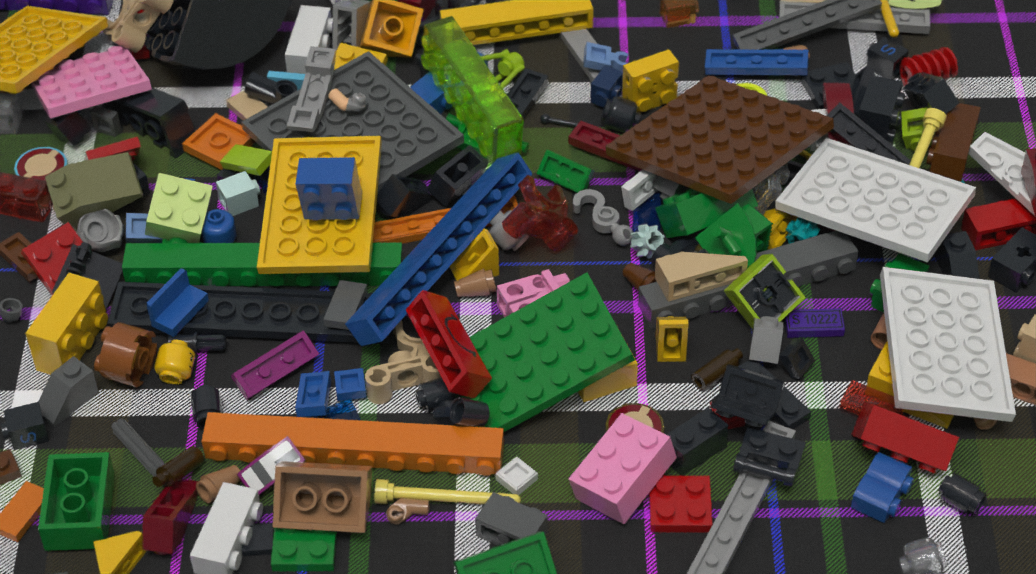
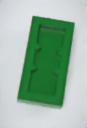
(565, 171)

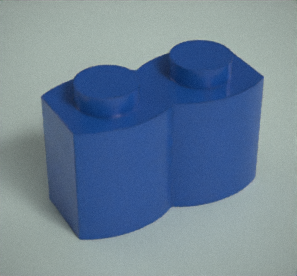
(881, 488)

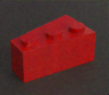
(904, 437)

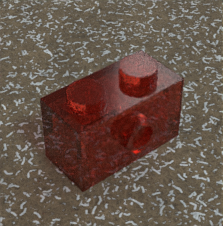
(24, 197)

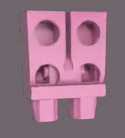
(521, 292)

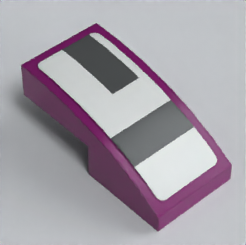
(261, 471)

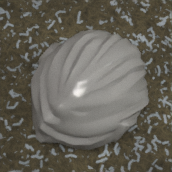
(101, 230)

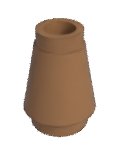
(477, 284)
(210, 484)

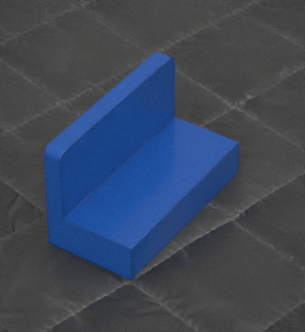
(175, 304)

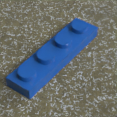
(756, 62)

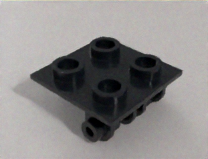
(92, 266)

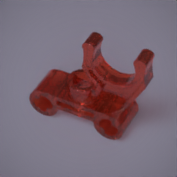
(541, 216)

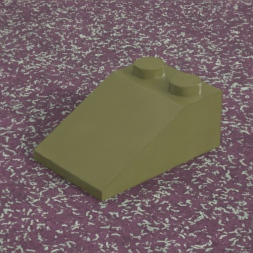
(93, 186)

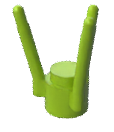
(509, 65)

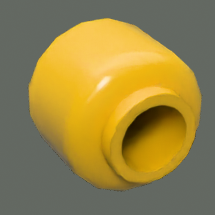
(174, 362)

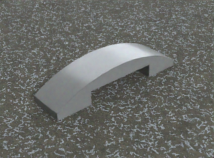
(314, 90)

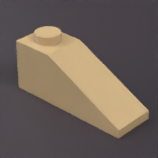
(694, 273)

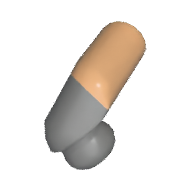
(355, 103)

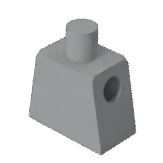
(349, 20)

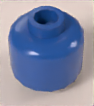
(218, 227)

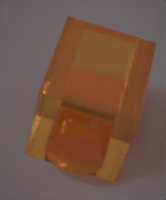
(678, 12)

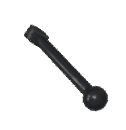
(545, 118)

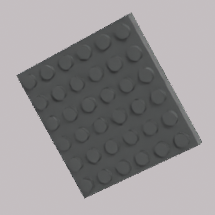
(407, 124)

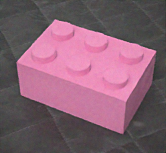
(622, 468)

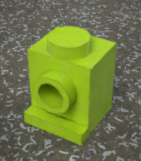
(912, 131)

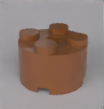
(126, 354)

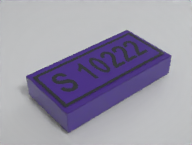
(814, 323)

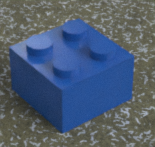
(329, 188)

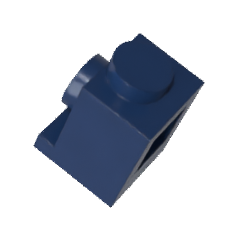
(606, 86)

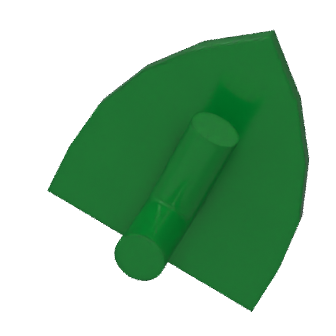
(730, 235)

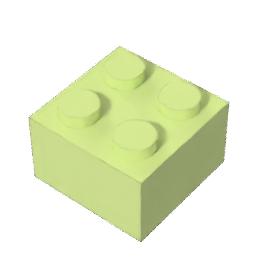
(178, 208)

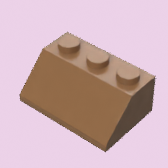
(322, 496)

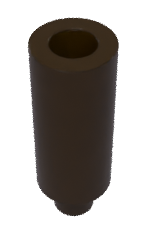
(715, 369)
(178, 467)

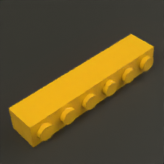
(521, 19)

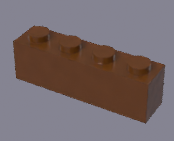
(952, 142)

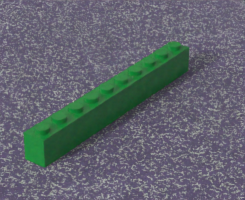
(237, 265)

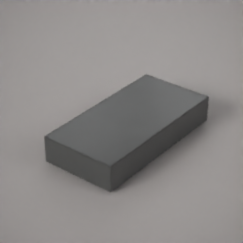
(345, 302)

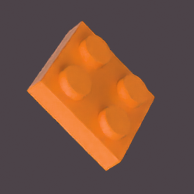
(216, 139)

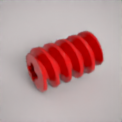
(936, 62)

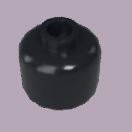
(620, 114)

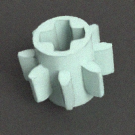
(646, 240)

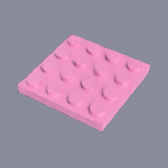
(90, 81)

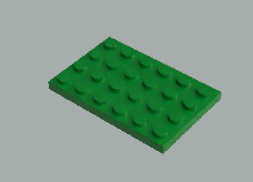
(548, 352)

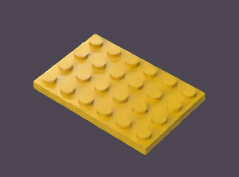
(40, 39)
(321, 245)

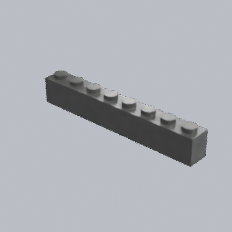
(802, 260)

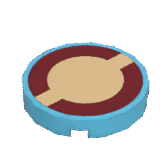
(40, 162)

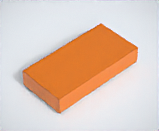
(21, 511)

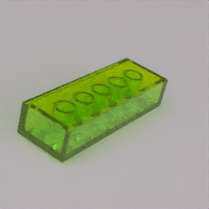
(471, 89)

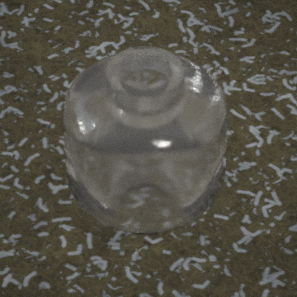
(923, 557)

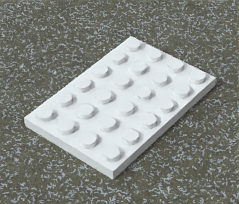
(876, 199)
(946, 345)

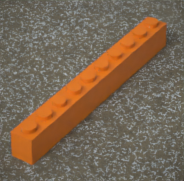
(357, 442)

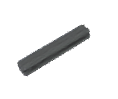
(137, 446)

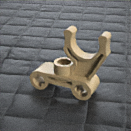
(131, 28)
(403, 369)

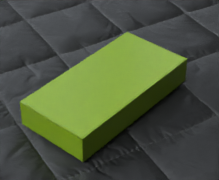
(247, 159)

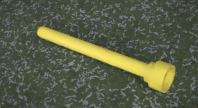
(933, 121)
(388, 492)

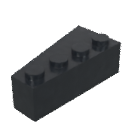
(158, 116)

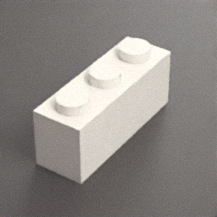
(310, 29)
(226, 530)

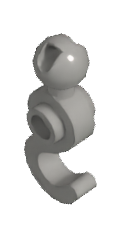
(604, 218)

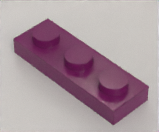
(274, 365)

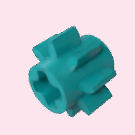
(801, 230)

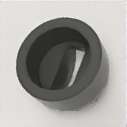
(15, 309)

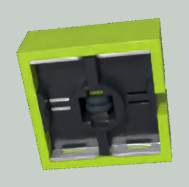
(764, 291)

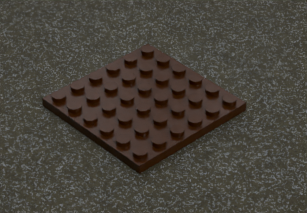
(720, 138)

